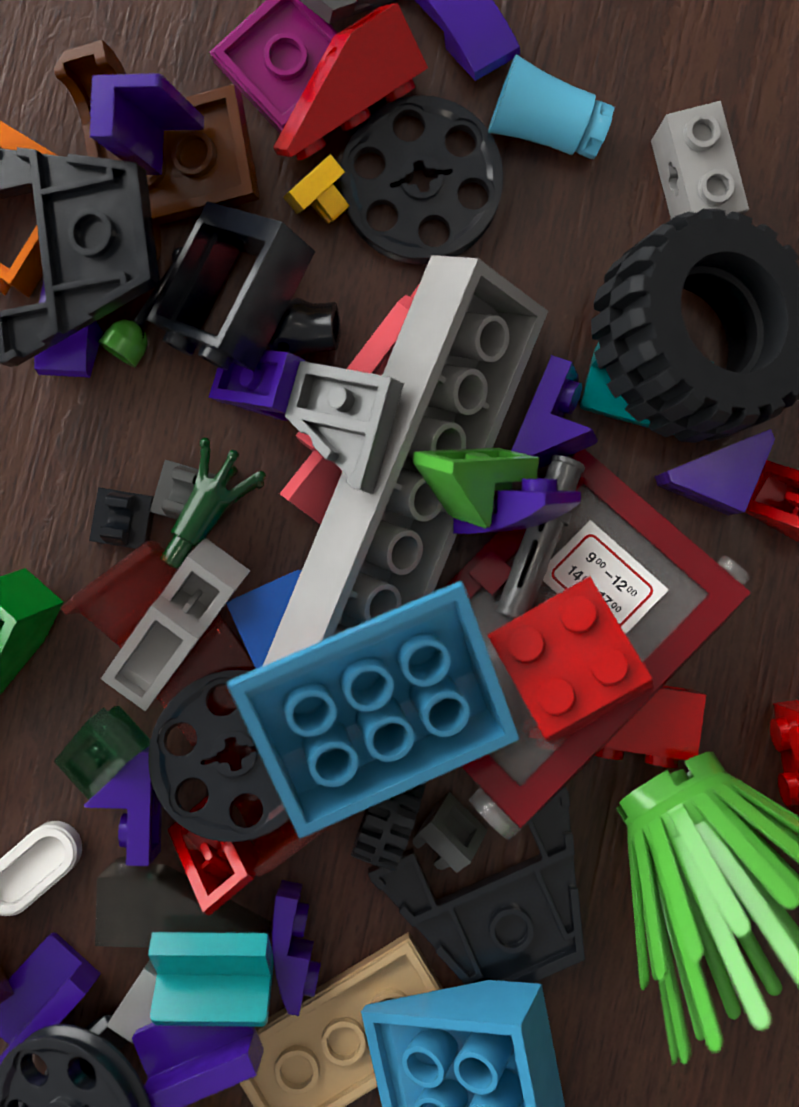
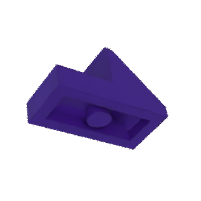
(262, 390)
(544, 428)
(142, 823)

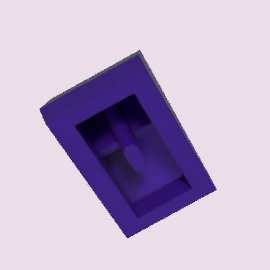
(724, 477)

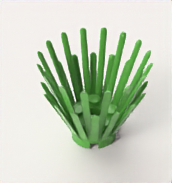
(687, 861)

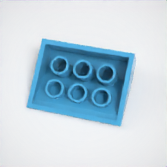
(376, 709)
(465, 1047)

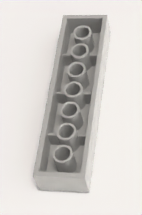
(459, 373)

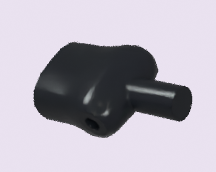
(307, 328)

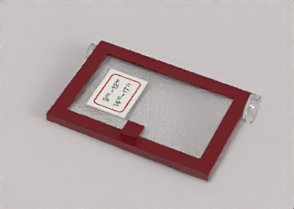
(659, 591)

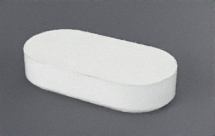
(37, 865)

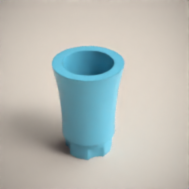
(550, 111)

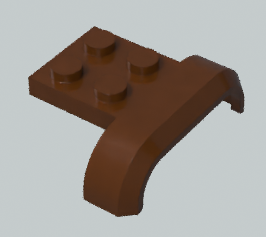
(196, 163)

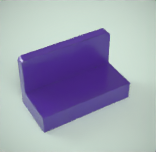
(134, 112)
(44, 990)
(195, 1060)

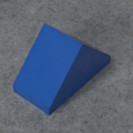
(260, 614)

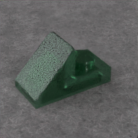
(101, 750)

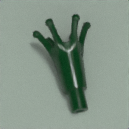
(206, 505)

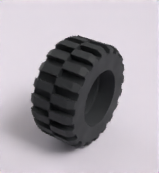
(647, 347)

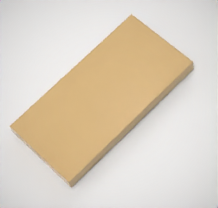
(325, 1050)

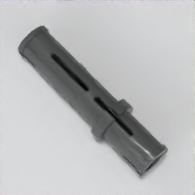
(538, 546)

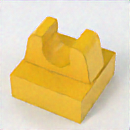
(319, 192)

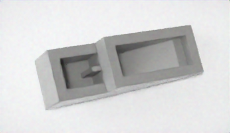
(175, 623)

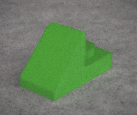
(468, 477)

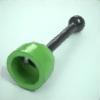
(126, 337)

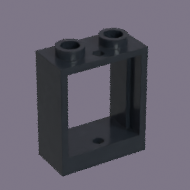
(203, 271)

